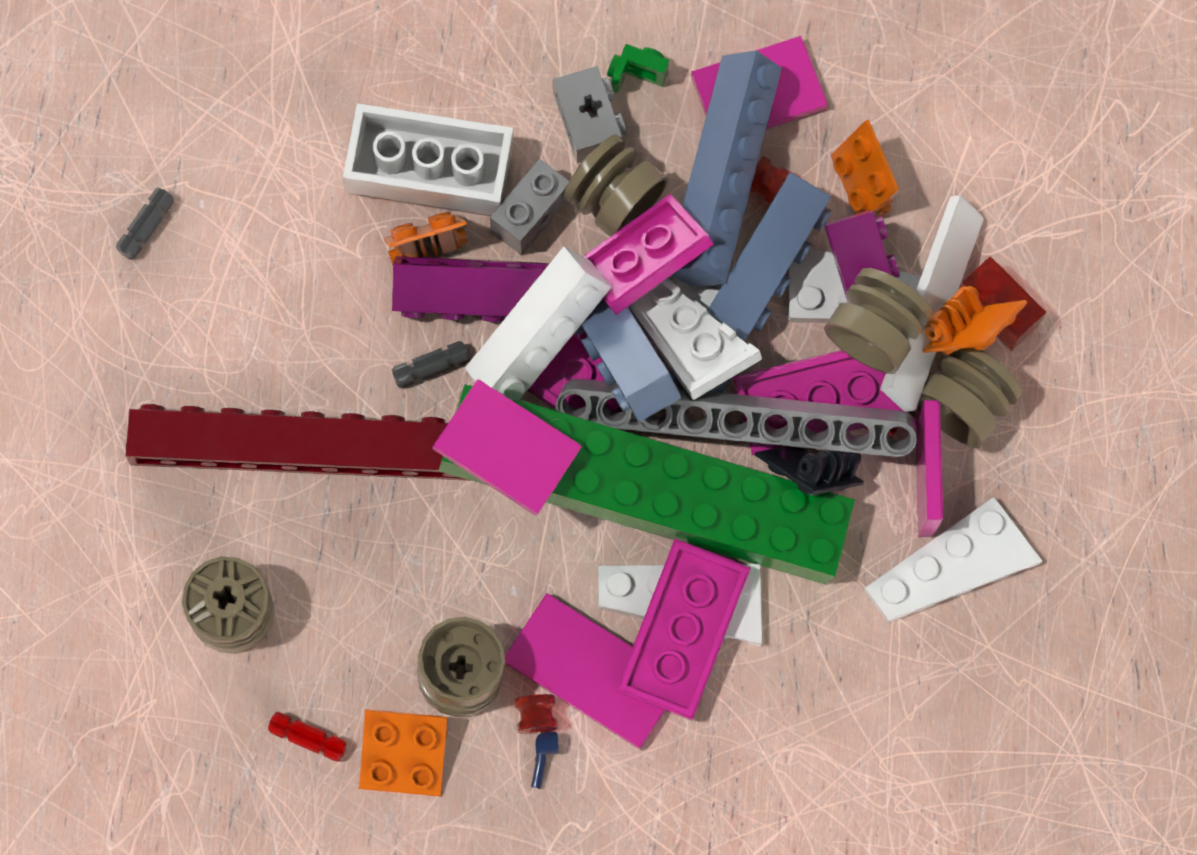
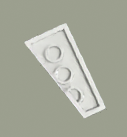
(818, 290)
(691, 340)
(964, 557)
(631, 587)

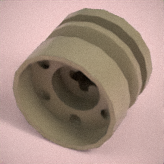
(609, 182)
(878, 320)
(971, 394)
(240, 624)
(466, 644)

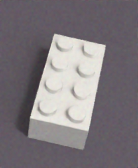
(428, 159)

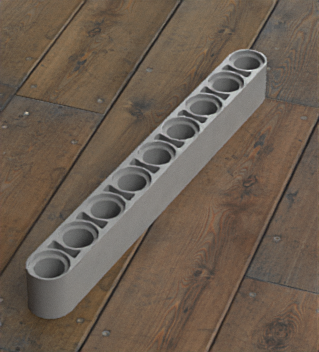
(756, 427)

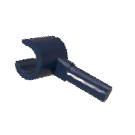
(545, 744)

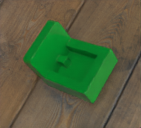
(641, 63)

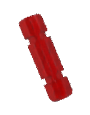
(307, 736)

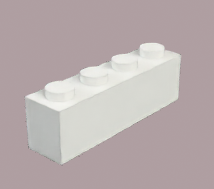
(539, 324)

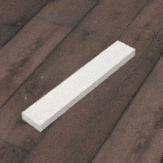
(937, 285)

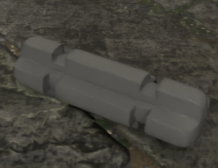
(145, 223)
(430, 364)

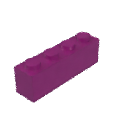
(859, 245)
(460, 286)

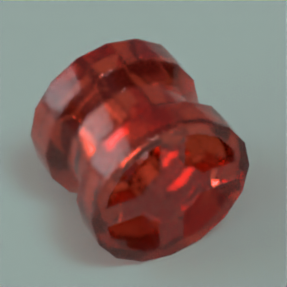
(768, 179)
(536, 714)

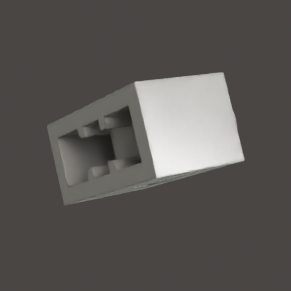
(581, 92)
(529, 207)

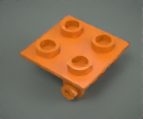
(865, 172)
(441, 224)
(967, 323)
(403, 752)

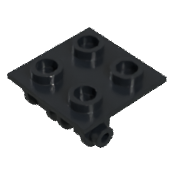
(814, 470)

